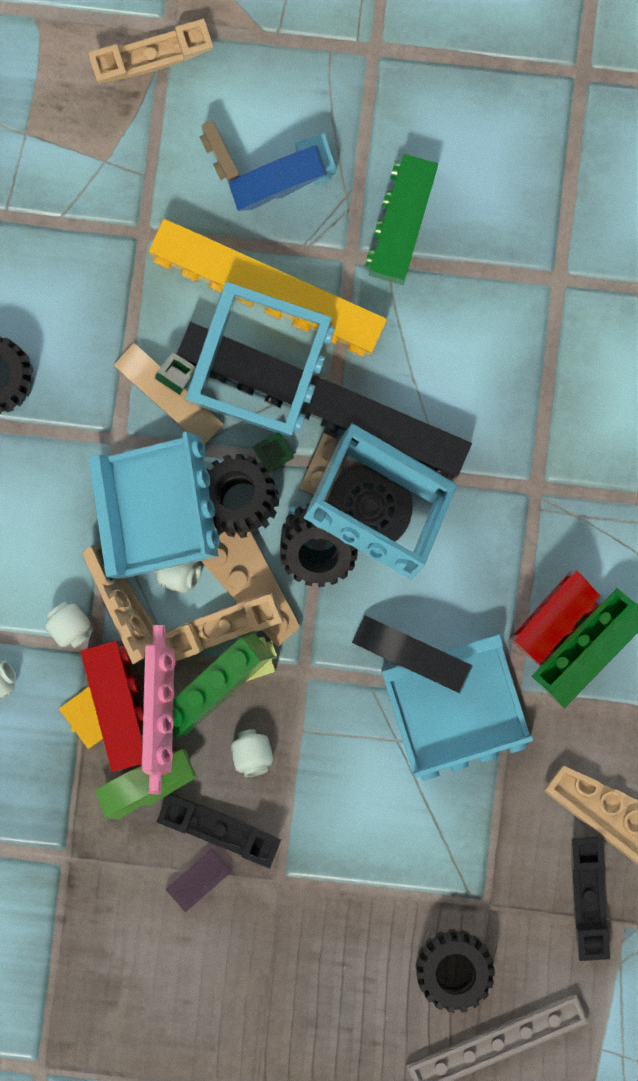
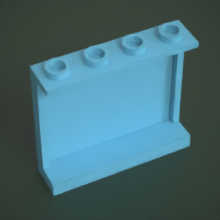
(154, 507)
(453, 727)

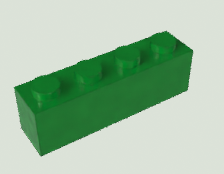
(402, 220)
(589, 648)
(218, 683)

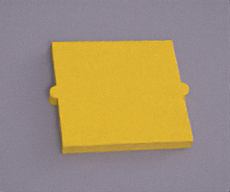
(83, 718)

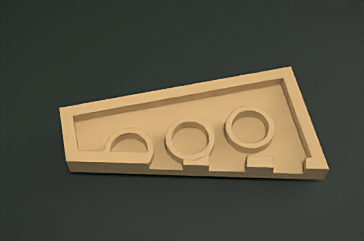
(123, 605)

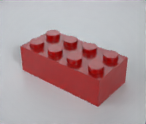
(116, 702)

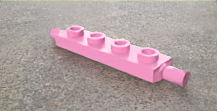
(158, 707)

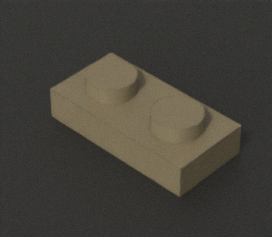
(212, 142)
(319, 464)

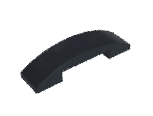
(412, 654)
(219, 829)
(589, 898)

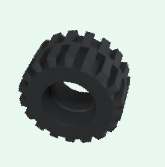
(20, 375)
(257, 510)
(311, 564)
(454, 997)

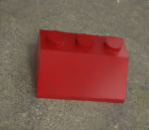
(556, 617)

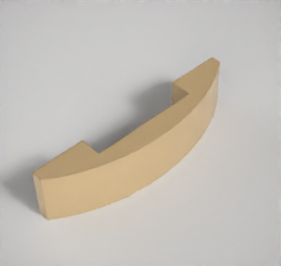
(152, 53)
(141, 372)
(223, 625)

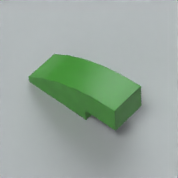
(131, 789)

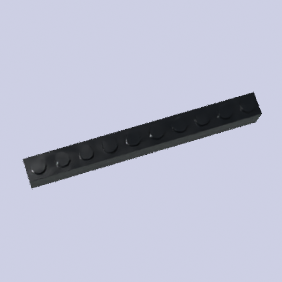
(330, 403)

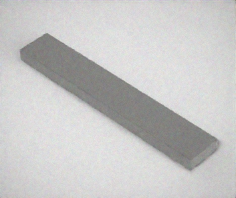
(500, 1041)

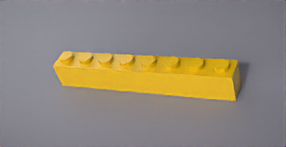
(217, 264)

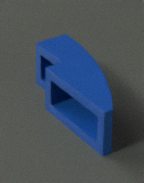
(277, 178)

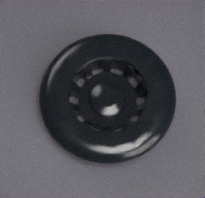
(370, 504)

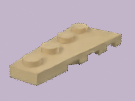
(247, 575)
(599, 807)

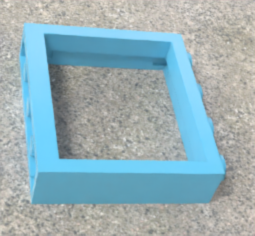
(212, 343)
(402, 471)

